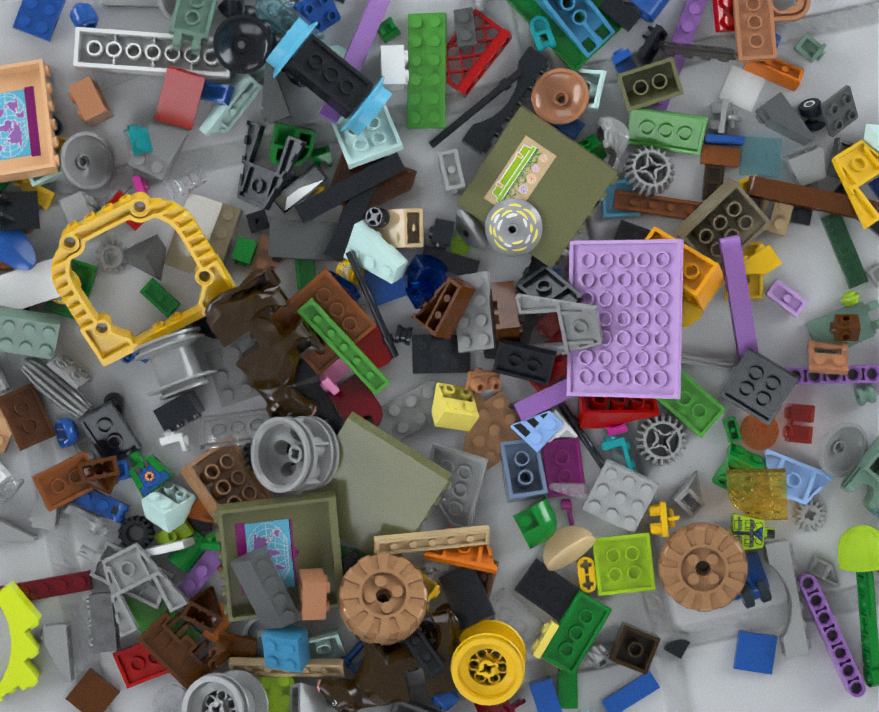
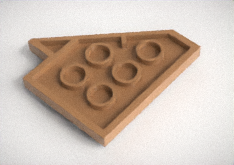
(491, 427)

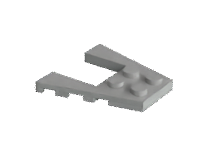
(577, 322)
(129, 569)

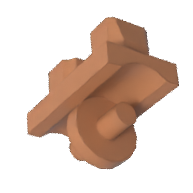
(482, 380)

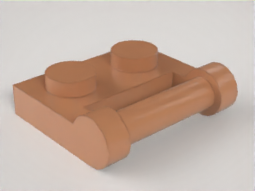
(825, 362)

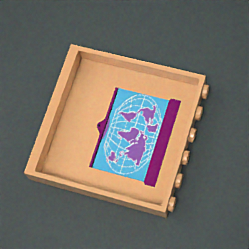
(27, 122)

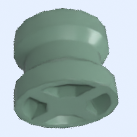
(865, 395)

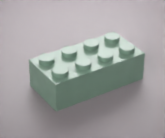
(28, 332)

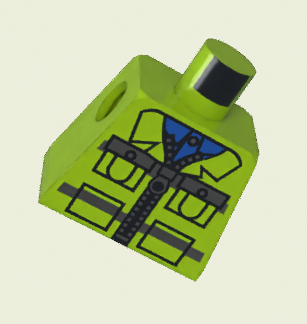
(750, 531)

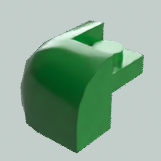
(279, 138)
(537, 522)

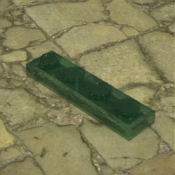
(844, 250)

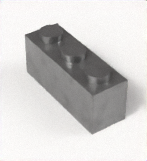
(103, 623)

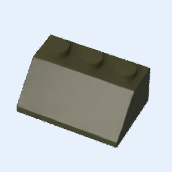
(650, 84)

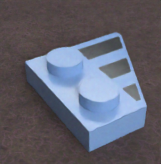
(538, 429)

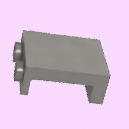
(451, 171)

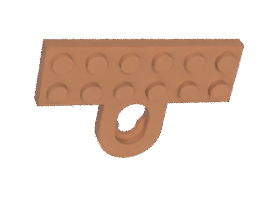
(756, 27)

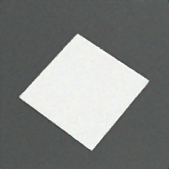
(742, 88)

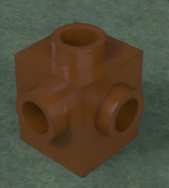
(845, 327)

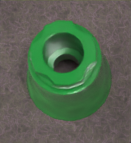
(185, 558)

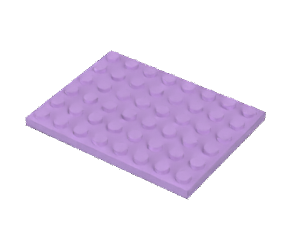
(639, 315)

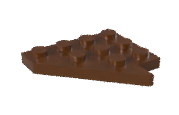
(386, 190)

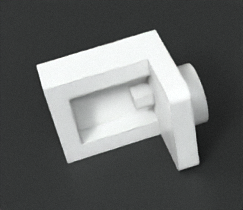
(171, 437)

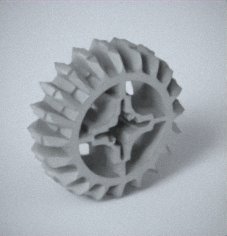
(648, 157)
(669, 434)

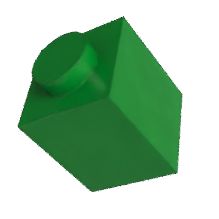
(244, 251)

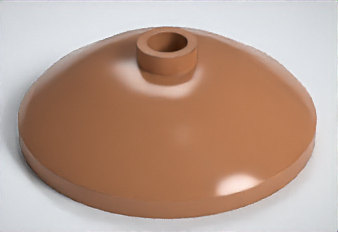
(555, 85)

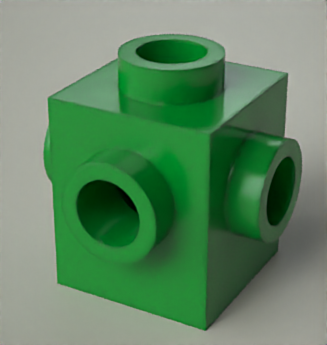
(593, 145)

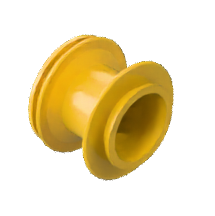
(484, 683)

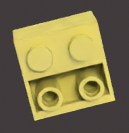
(454, 407)

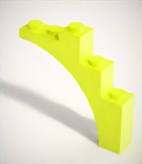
(24, 645)

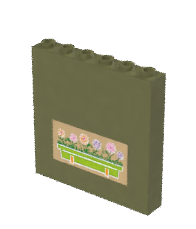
(547, 171)

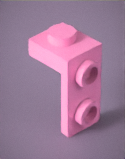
(333, 375)

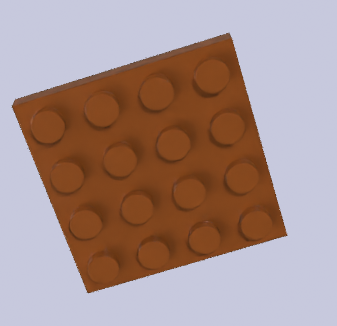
(340, 308)

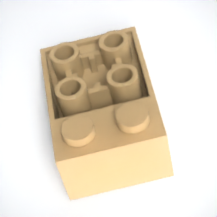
(404, 228)

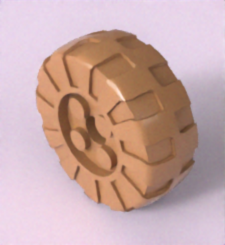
(386, 579)
(708, 587)

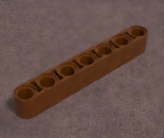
(802, 196)

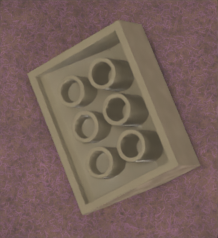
(722, 215)
(217, 223)

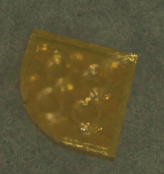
(759, 492)

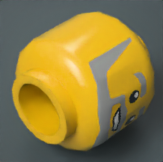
(345, 270)

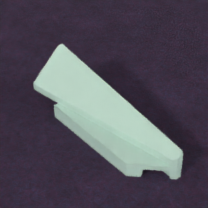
(223, 116)

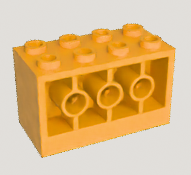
(700, 274)

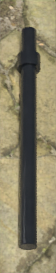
(505, 84)
(387, 337)
(573, 420)

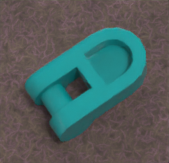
(538, 27)

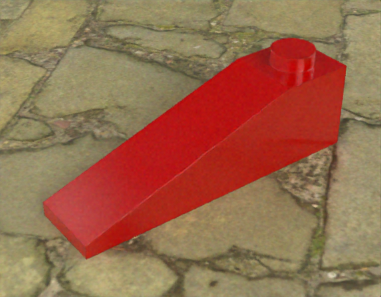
(610, 411)

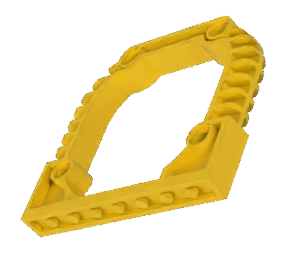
(113, 342)

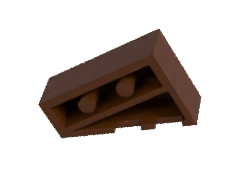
(445, 308)

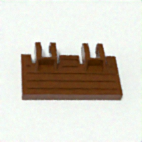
(176, 654)

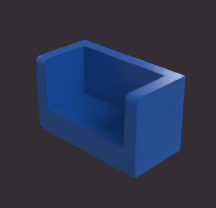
(544, 695)

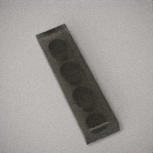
(703, 51)

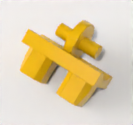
(661, 527)

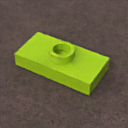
(179, 533)

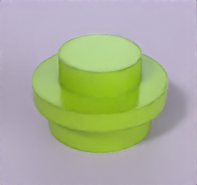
(850, 298)

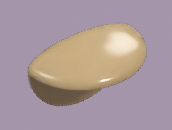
(567, 546)

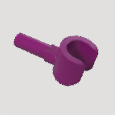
(567, 505)

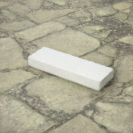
(170, 546)

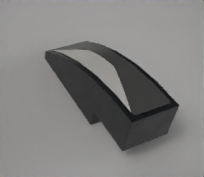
(300, 187)

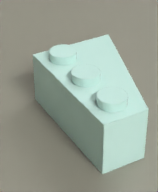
(375, 253)

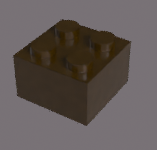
(634, 648)

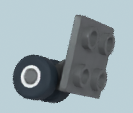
(833, 113)

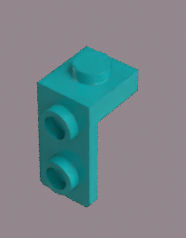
(139, 139)
(612, 442)

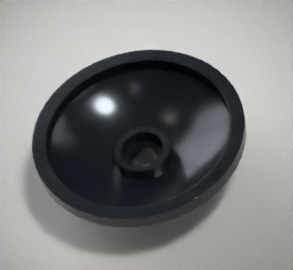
(256, 40)

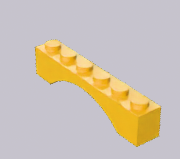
(761, 262)

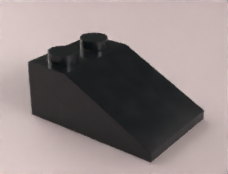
(438, 355)

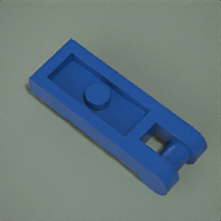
(103, 505)

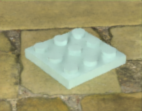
(375, 142)

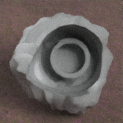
(614, 138)

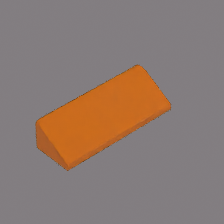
(777, 72)

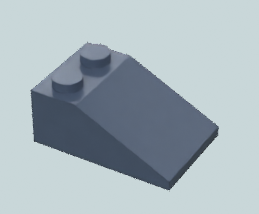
(522, 471)

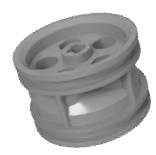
(312, 450)

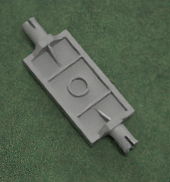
(145, 592)

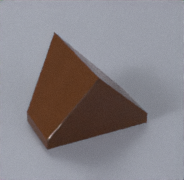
(100, 473)
(203, 610)

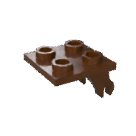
(231, 646)

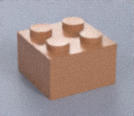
(90, 101)
(313, 594)

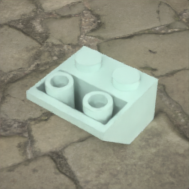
(168, 506)

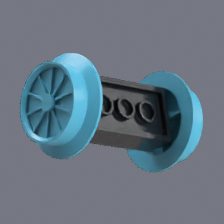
(329, 76)

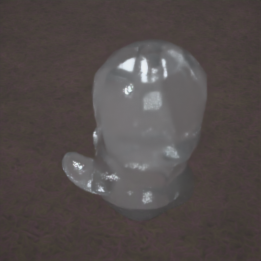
(428, 567)

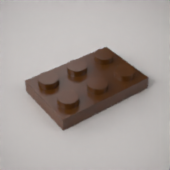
(26, 417)

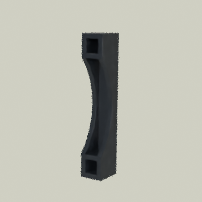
(481, 133)

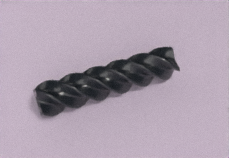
(235, 7)

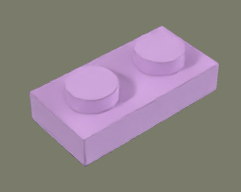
(786, 298)

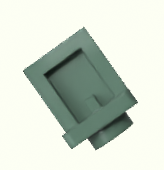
(810, 48)

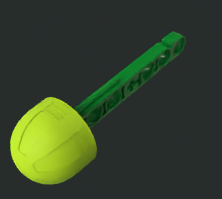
(860, 554)

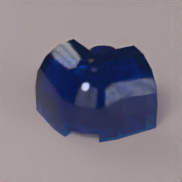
(424, 278)

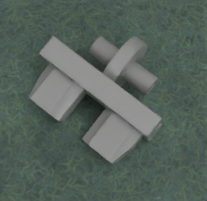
(724, 109)

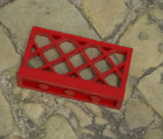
(485, 59)

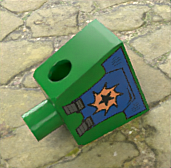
(148, 473)

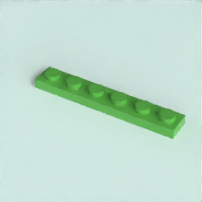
(343, 346)

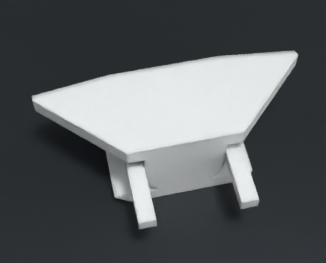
(566, 430)

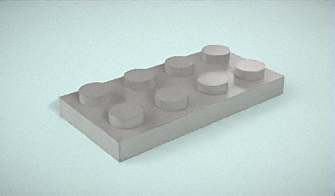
(477, 323)
(408, 412)

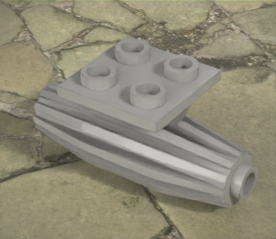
(59, 382)

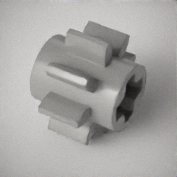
(597, 656)

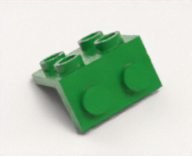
(736, 458)

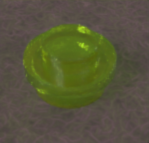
(459, 246)

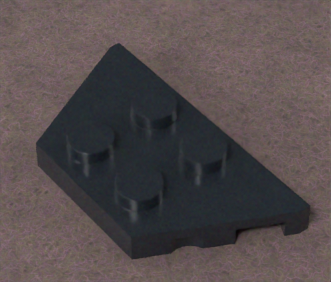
(544, 282)

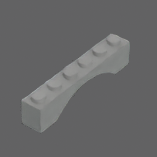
(793, 636)

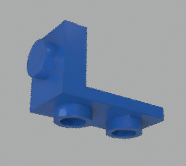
(623, 60)

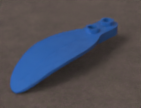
(17, 250)

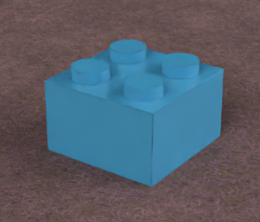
(286, 648)

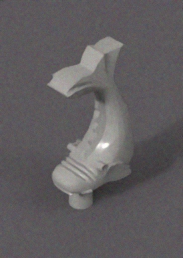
(95, 523)

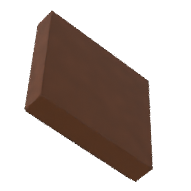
(92, 693)

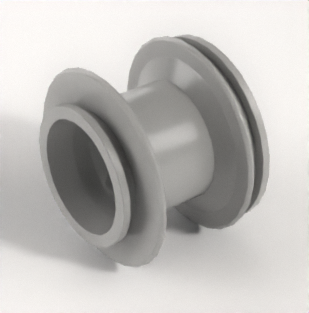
(175, 362)
(235, 685)

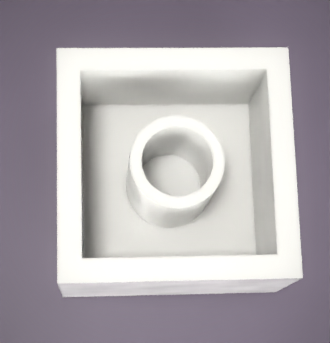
(392, 66)

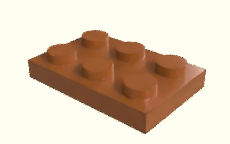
(62, 482)

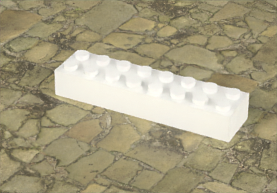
(142, 53)

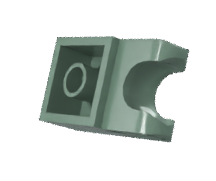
(866, 472)

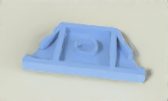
(801, 479)

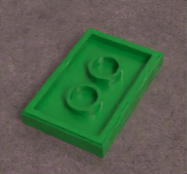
(88, 273)

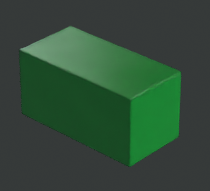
(731, 429)

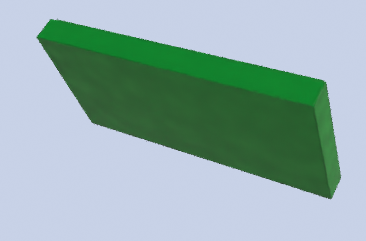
(576, 632)

